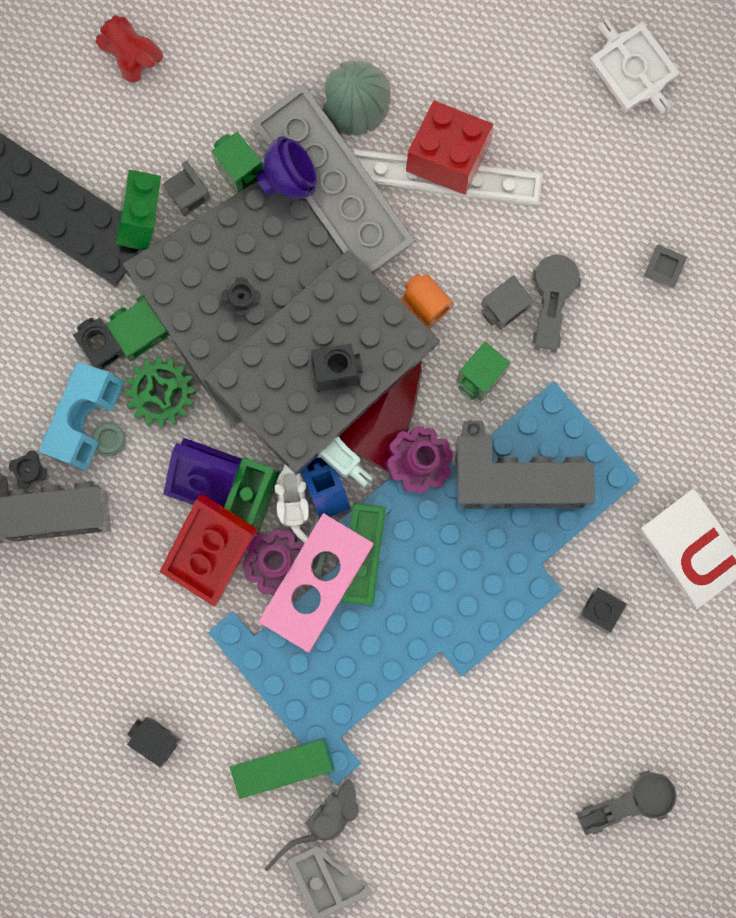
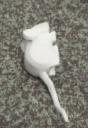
(292, 501)

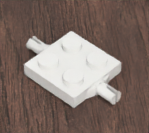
(634, 66)

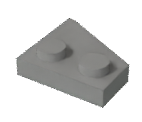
(325, 883)

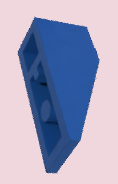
(325, 488)

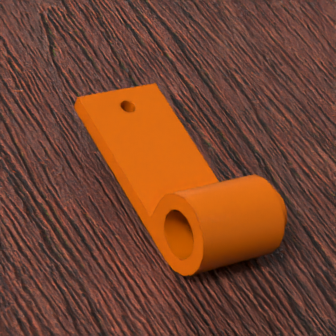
(426, 299)

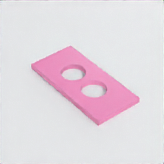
(306, 628)

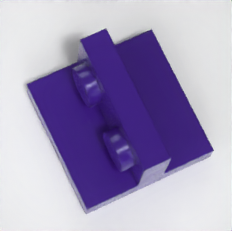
(200, 470)

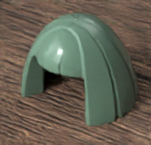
(356, 97)

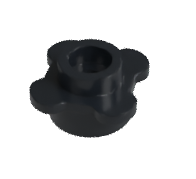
(241, 286)
(30, 460)

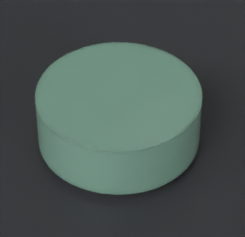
(110, 439)

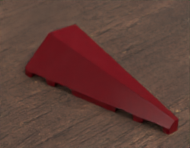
(384, 420)

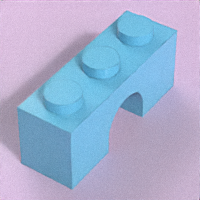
(86, 391)

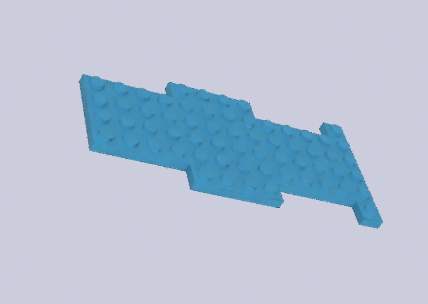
(442, 586)

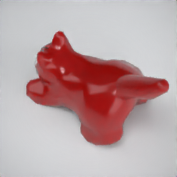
(130, 49)

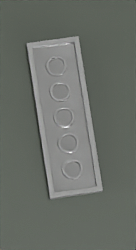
(344, 193)

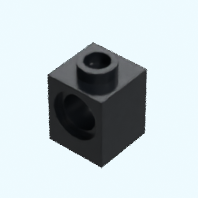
(108, 353)
(327, 379)
(602, 610)
(152, 740)

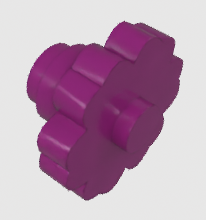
(419, 460)
(271, 559)

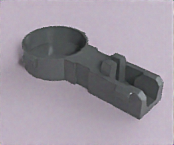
(559, 276)
(654, 799)

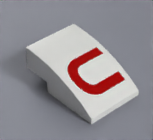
(692, 548)

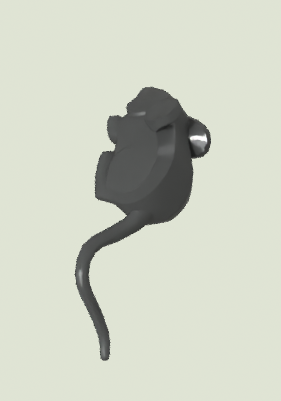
(327, 820)

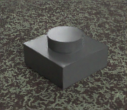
(665, 266)

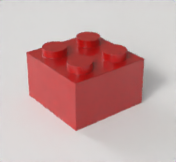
(449, 147)

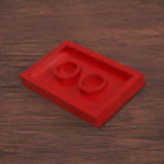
(208, 550)

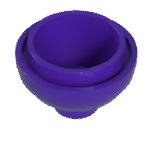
(287, 170)

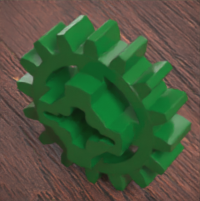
(173, 385)

